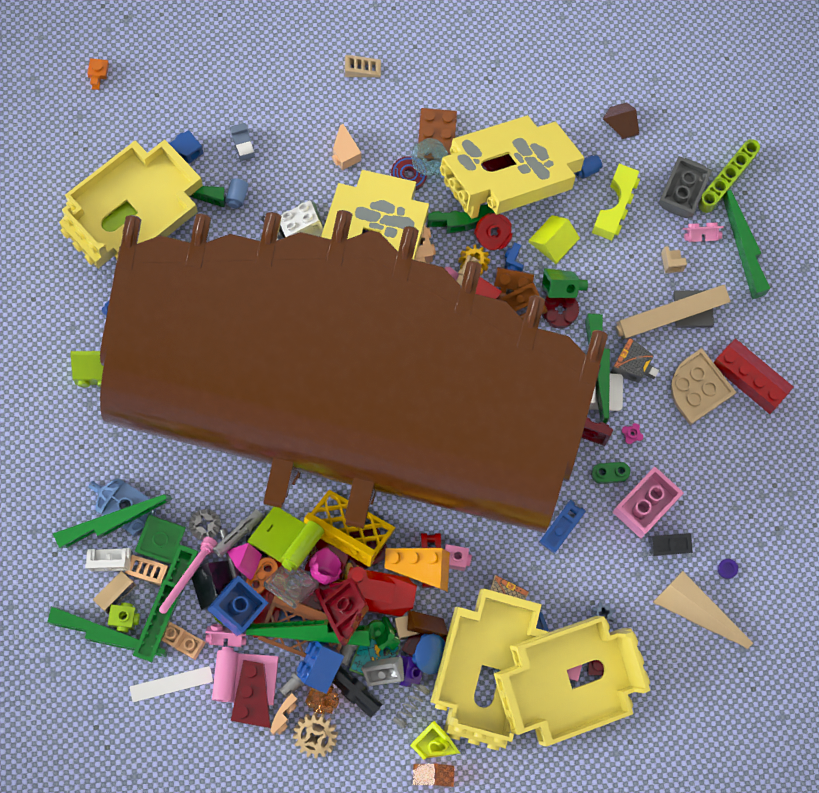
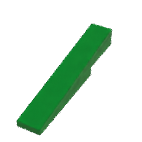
(747, 247)
(602, 386)
(108, 523)
(157, 622)
(309, 630)
(95, 632)

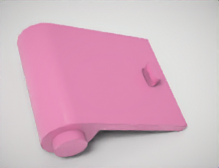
(229, 669)

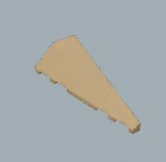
(693, 604)

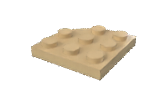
(699, 387)

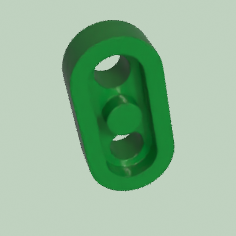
(611, 472)

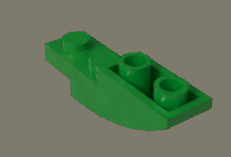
(456, 220)

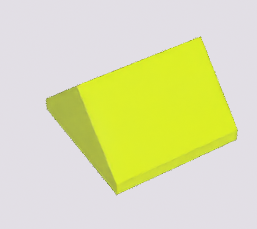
(555, 238)

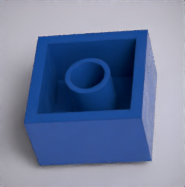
(237, 605)
(319, 665)

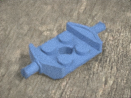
(113, 495)

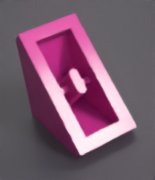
(245, 559)

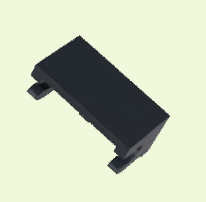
(670, 544)

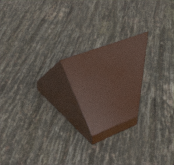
(623, 120)

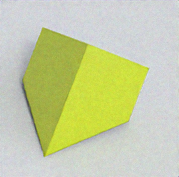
(434, 743)

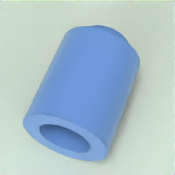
(236, 193)

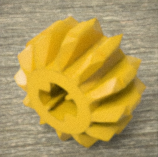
(477, 253)

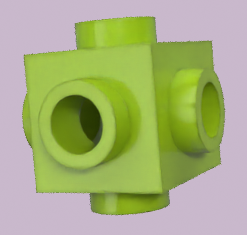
(117, 614)

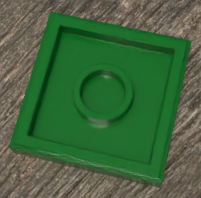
(160, 539)

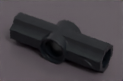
(356, 692)

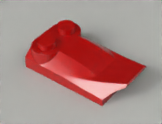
(385, 592)

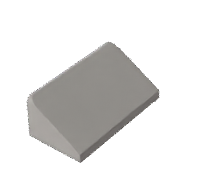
(384, 671)

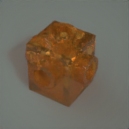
(322, 702)

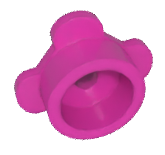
(629, 439)

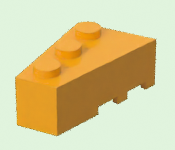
(420, 564)

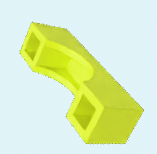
(608, 220)

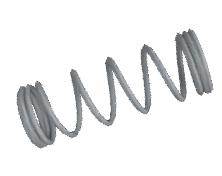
(402, 723)

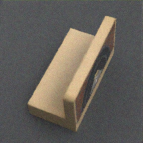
(114, 592)

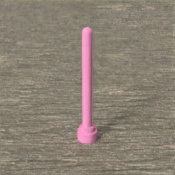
(206, 549)

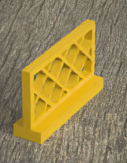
(340, 537)

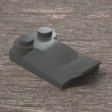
(684, 187)

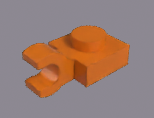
(96, 71)

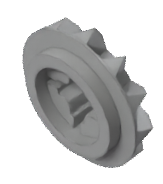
(200, 532)

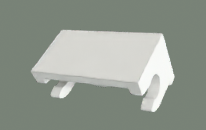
(108, 560)

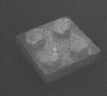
(291, 585)

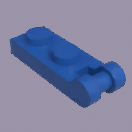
(562, 527)

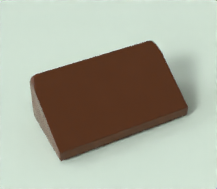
(426, 624)

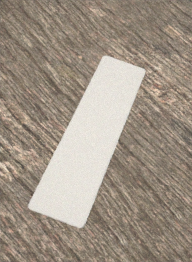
(171, 684)

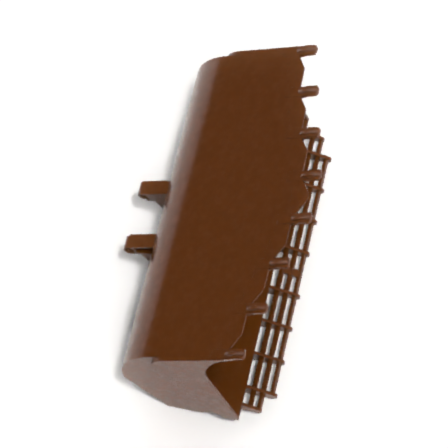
(346, 369)

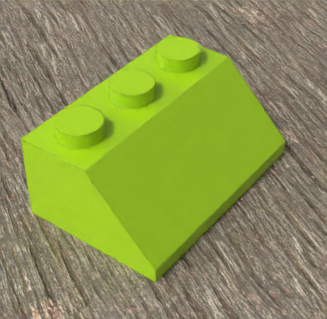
(86, 368)

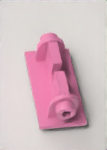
(695, 232)
(218, 633)

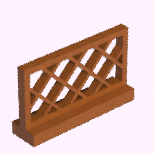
(302, 610)

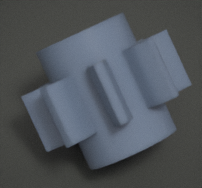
(605, 609)

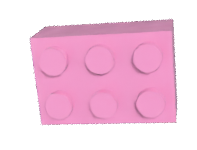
(647, 502)

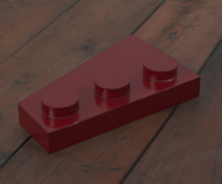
(251, 699)

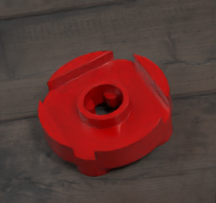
(484, 227)

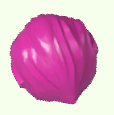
(325, 566)

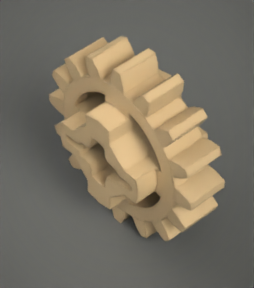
(317, 726)

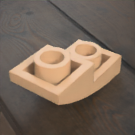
(183, 641)
(280, 721)

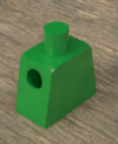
(562, 283)

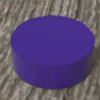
(727, 568)

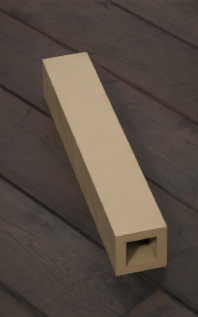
(672, 312)

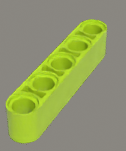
(733, 169)

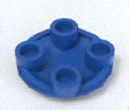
(429, 653)

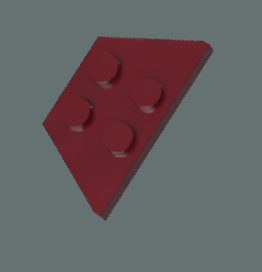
(343, 607)

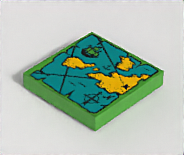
(365, 654)

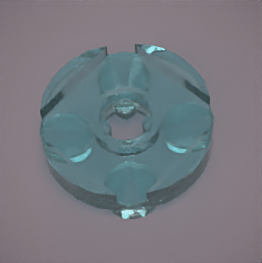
(423, 148)

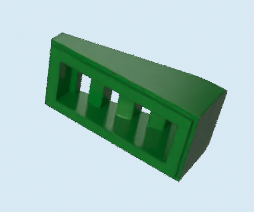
(211, 195)

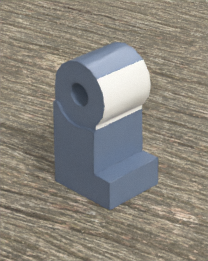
(242, 141)

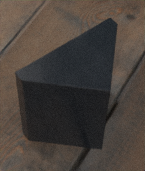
(211, 581)

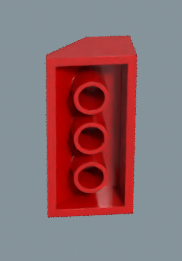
(752, 376)

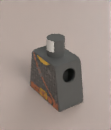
(634, 362)

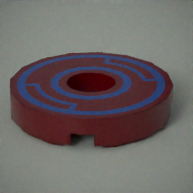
(405, 164)

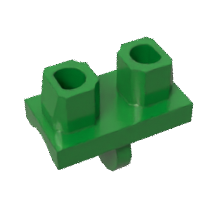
(384, 633)

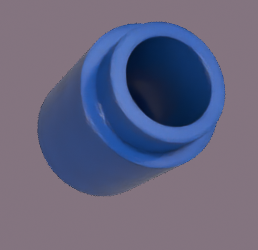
(590, 166)

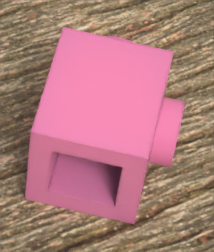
(458, 557)

